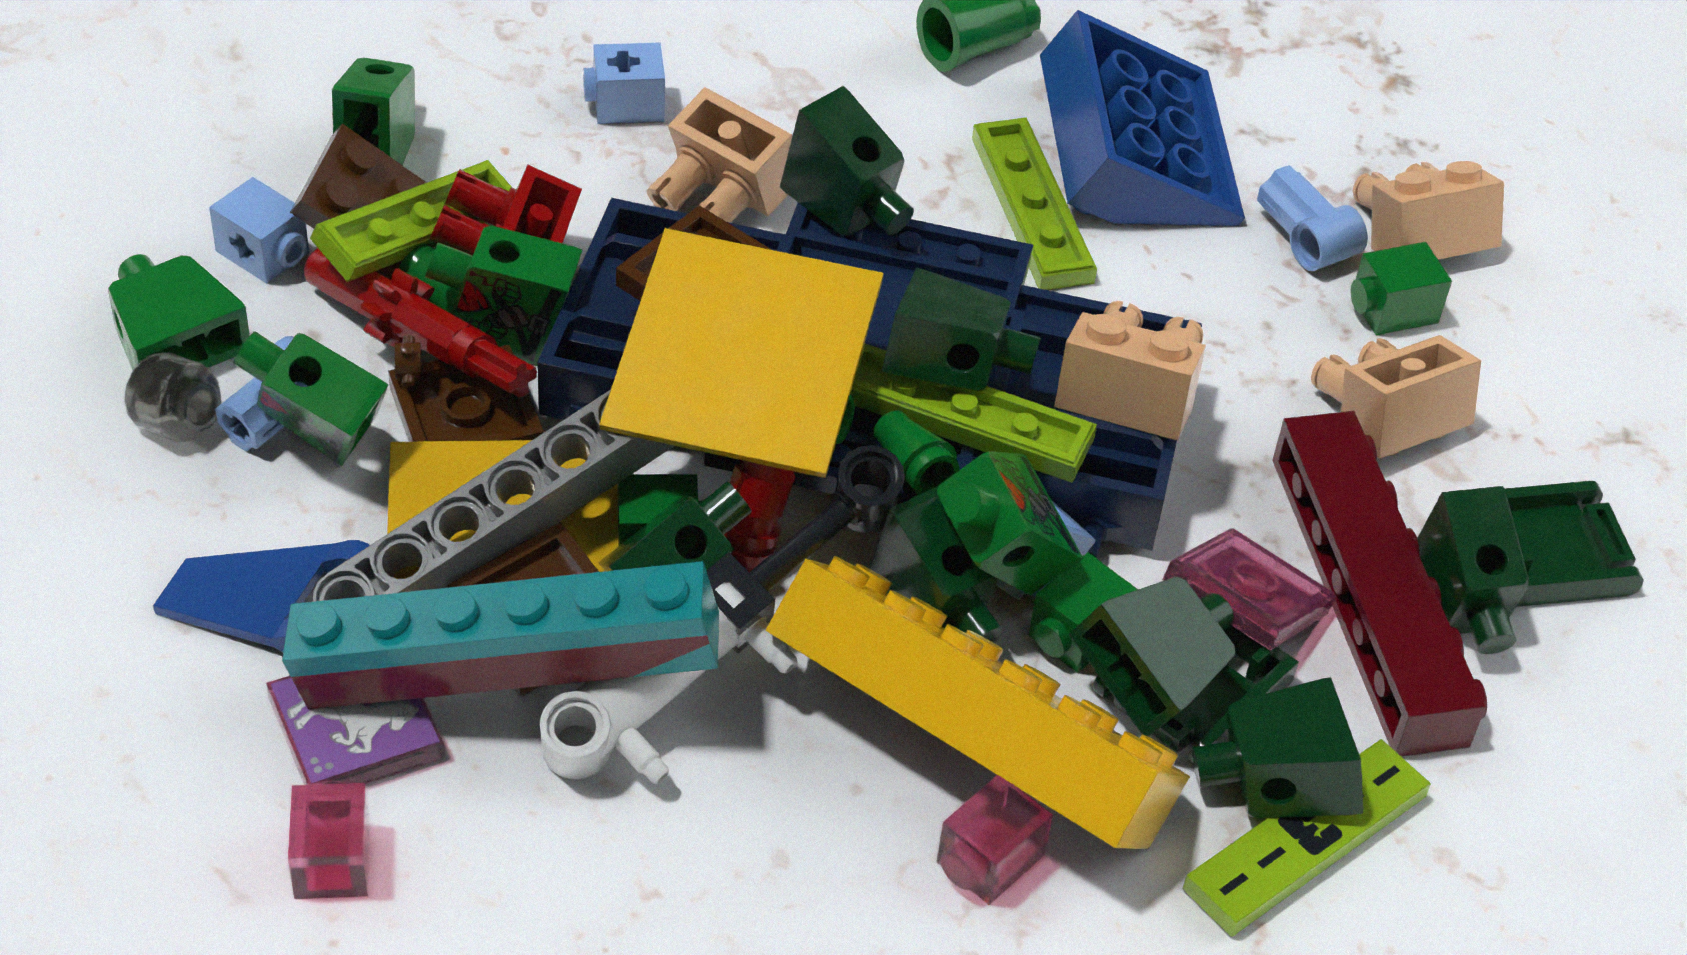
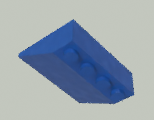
(1136, 130)

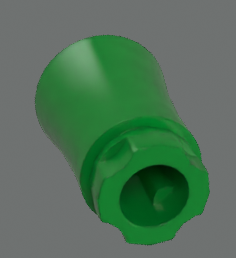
(965, 29)

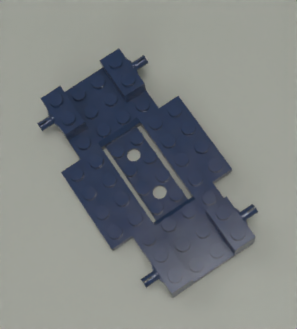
(1124, 472)

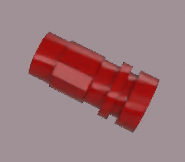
(766, 494)

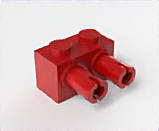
(537, 207)

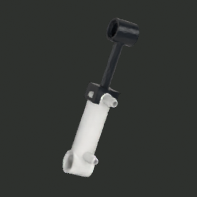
(621, 705)

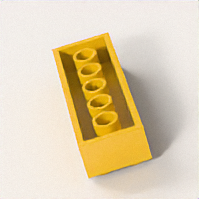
(982, 707)

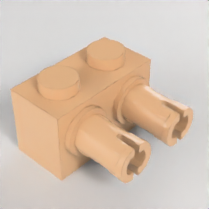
(729, 150)
(1447, 208)
(1131, 372)
(1404, 392)

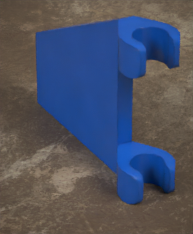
(249, 591)

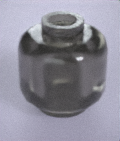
(172, 397)

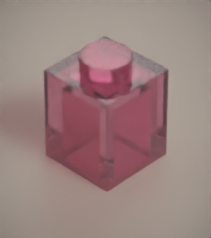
(993, 839)
(329, 840)

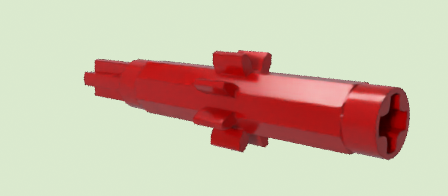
(402, 308)

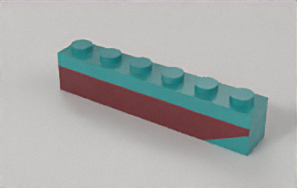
(503, 635)

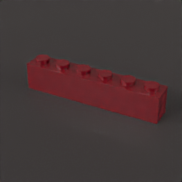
(1383, 594)

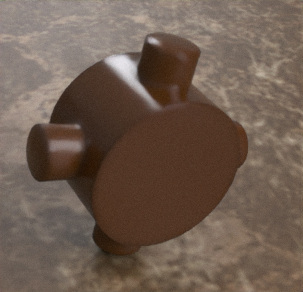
(408, 361)

